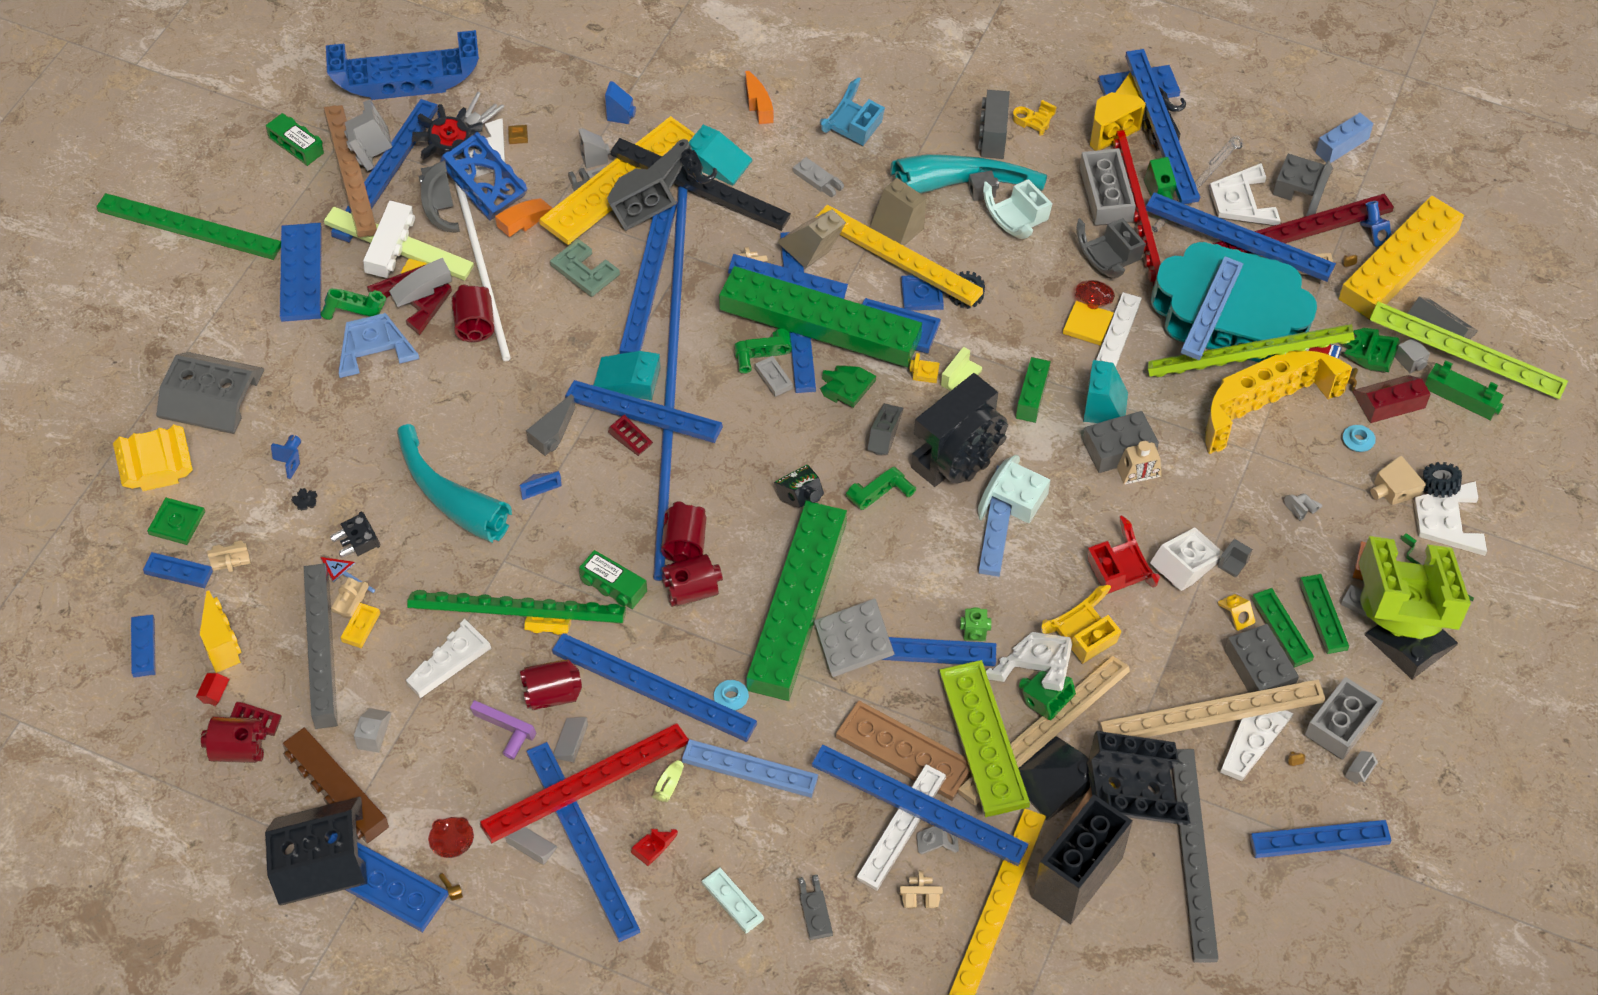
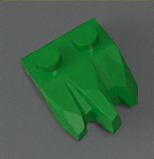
(1372, 350)
(847, 384)

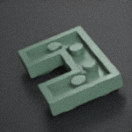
(570, 265)

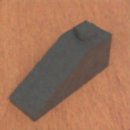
(550, 429)
(885, 429)

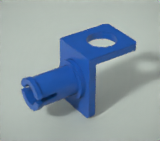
(1376, 223)
(287, 454)

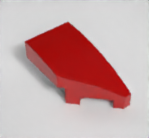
(653, 845)

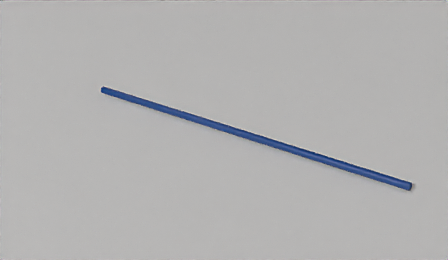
(667, 438)

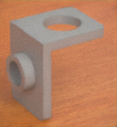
(935, 838)

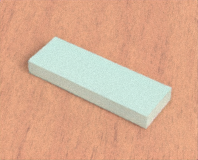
(732, 900)

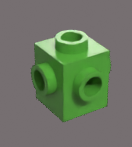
(975, 624)

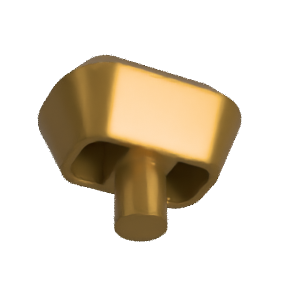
(1350, 260)
(1296, 758)

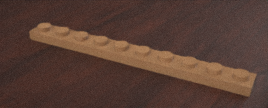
(350, 173)

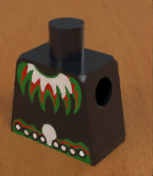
(800, 487)

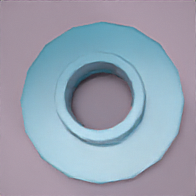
(1356, 444)
(732, 703)

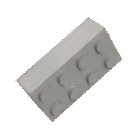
(1107, 186)

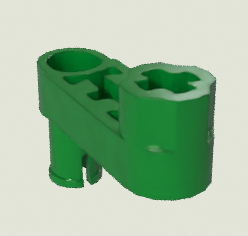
(354, 302)
(776, 345)
(865, 496)

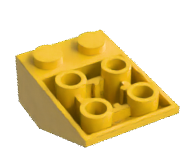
(217, 635)

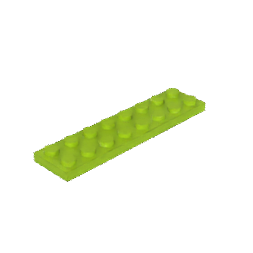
(984, 739)

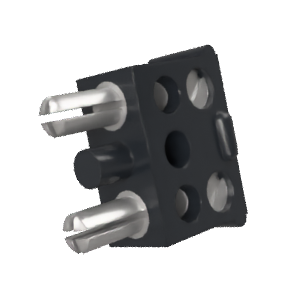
(358, 534)

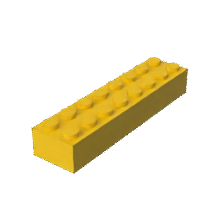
(1401, 256)

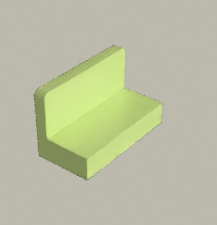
(959, 370)

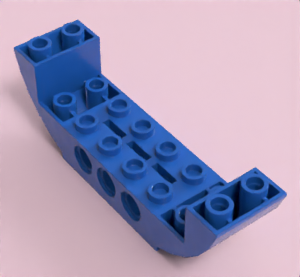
(404, 73)

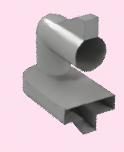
(1301, 504)

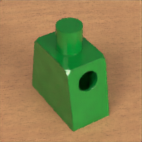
(1160, 178)
(1046, 701)

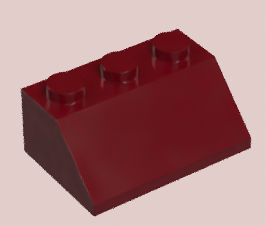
(1392, 397)

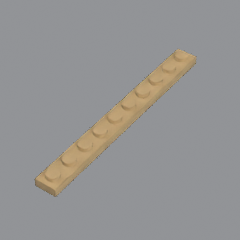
(1217, 710)
(1044, 730)

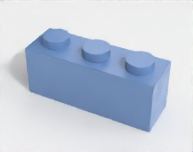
(1344, 138)

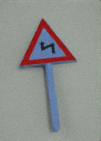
(338, 567)

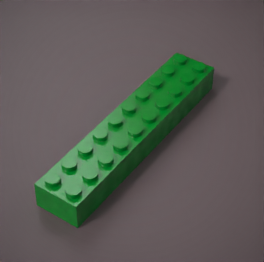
(820, 316)
(796, 601)

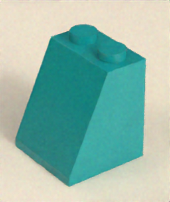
(1105, 393)

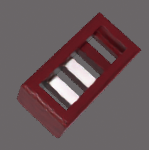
(624, 421)
(249, 710)

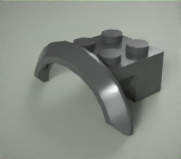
(1305, 177)
(436, 195)
(1113, 250)

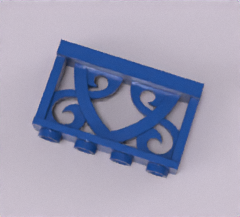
(473, 190)

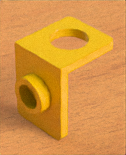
(1236, 605)

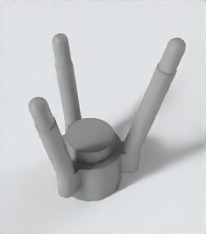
(475, 117)

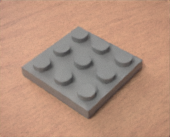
(854, 637)

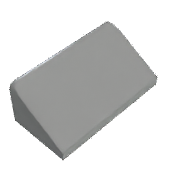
(571, 739)
(531, 844)

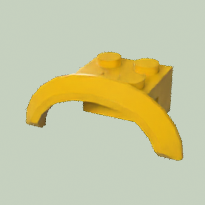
(1085, 627)

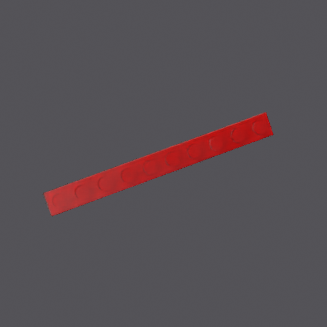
(1141, 218)
(583, 783)

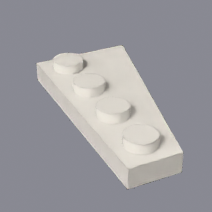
(456, 653)

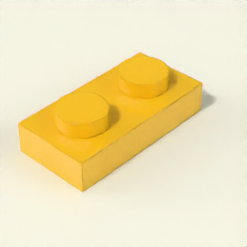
(360, 625)
(553, 625)

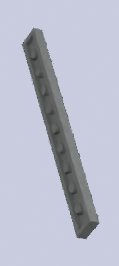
(1195, 861)

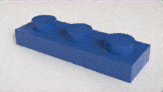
(178, 570)
(143, 646)

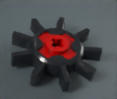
(444, 132)

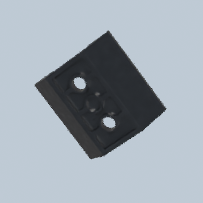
(1133, 766)
(314, 864)

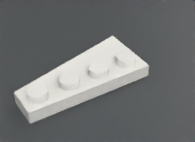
(1251, 742)

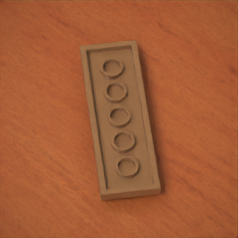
(902, 747)

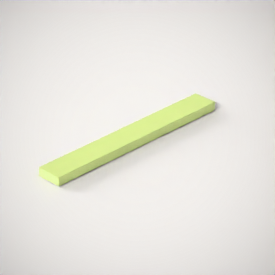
(411, 247)

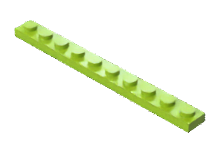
(1256, 349)
(1468, 350)

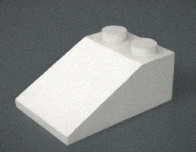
(1186, 558)

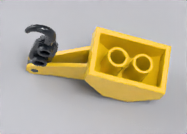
(1122, 112)

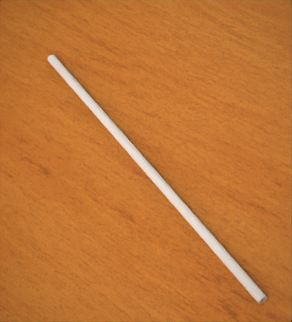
(482, 270)

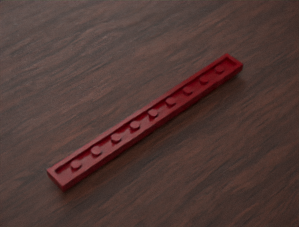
(1320, 221)

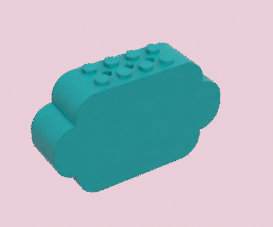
(1261, 306)

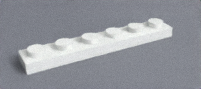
(1119, 328)
(898, 833)

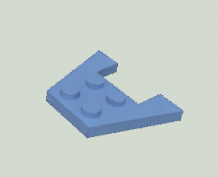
(370, 337)

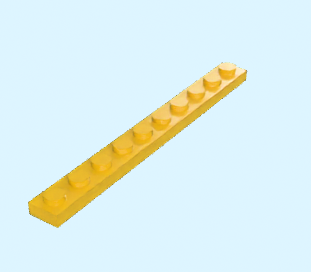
(908, 259)
(996, 909)

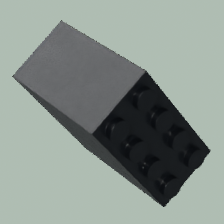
(1082, 859)

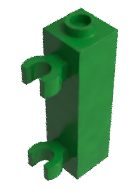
(1464, 391)

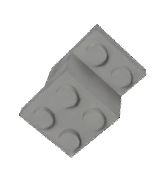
(367, 135)

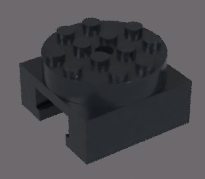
(959, 433)

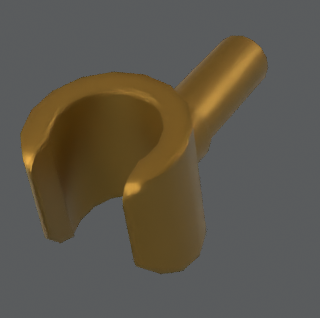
(1352, 380)
(453, 891)

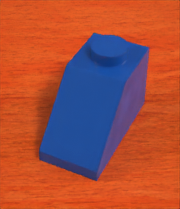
(619, 104)

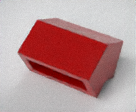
(212, 688)

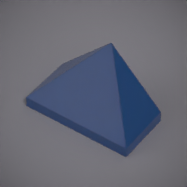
(539, 484)

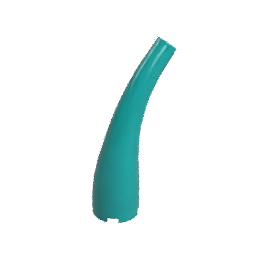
(937, 171)
(465, 507)

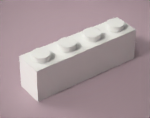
(389, 239)

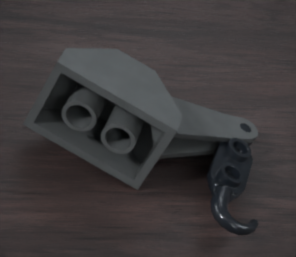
(647, 191)

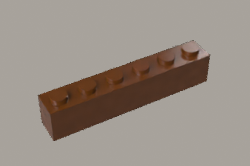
(332, 781)

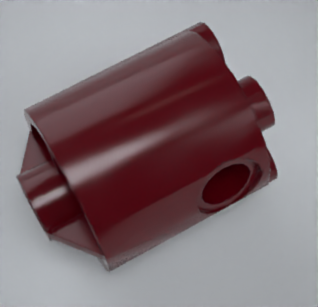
(472, 313)
(683, 532)
(691, 580)
(551, 684)
(234, 739)

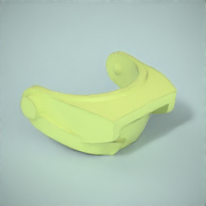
(672, 774)

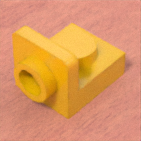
(924, 370)

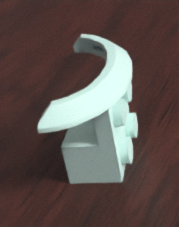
(1021, 211)
(1017, 487)

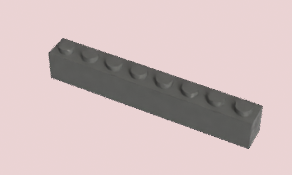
(320, 646)

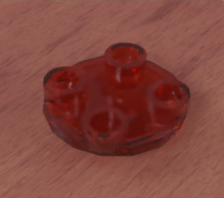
(1094, 293)
(451, 837)

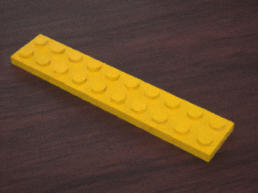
(590, 201)

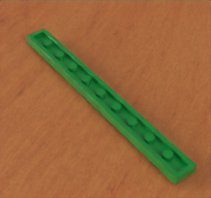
(189, 226)
(519, 607)

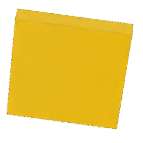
(1088, 323)

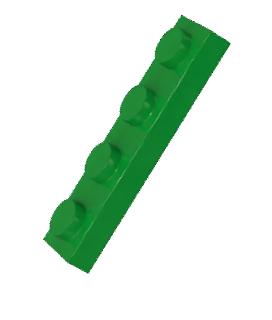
(1324, 614)
(1282, 627)

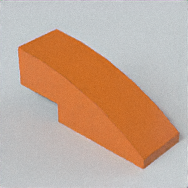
(758, 99)
(522, 216)

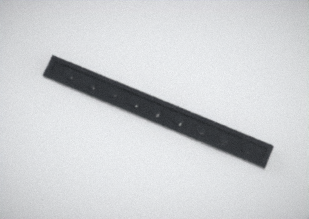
(712, 190)

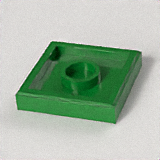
(176, 521)

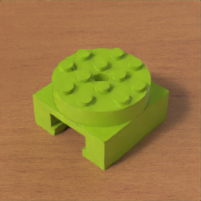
(1412, 596)

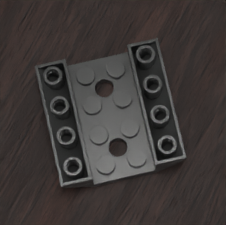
(201, 398)

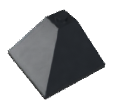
(1410, 653)
(1055, 777)

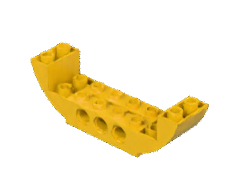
(1269, 382)

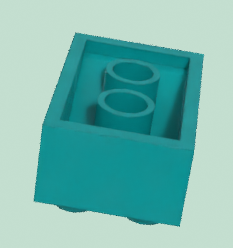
(720, 153)
(629, 373)

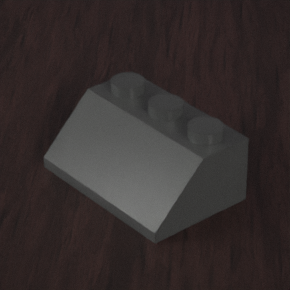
(1431, 312)

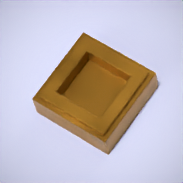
(518, 134)

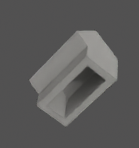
(1361, 767)

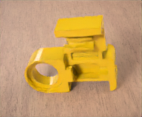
(1038, 120)

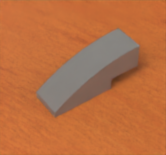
(421, 282)

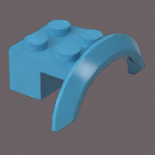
(852, 119)

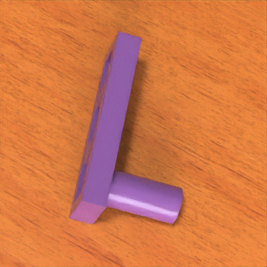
(520, 729)

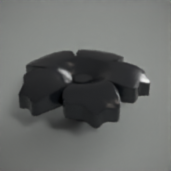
(305, 499)

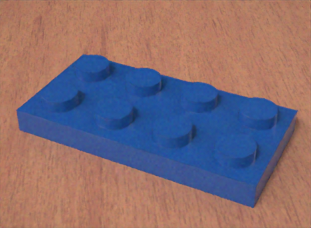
(1163, 76)
(929, 323)

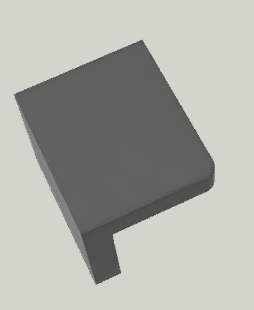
(1235, 558)

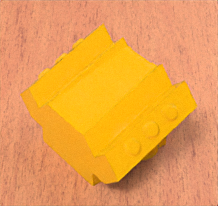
(153, 458)

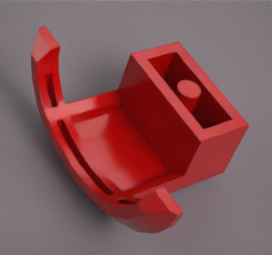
(1121, 564)

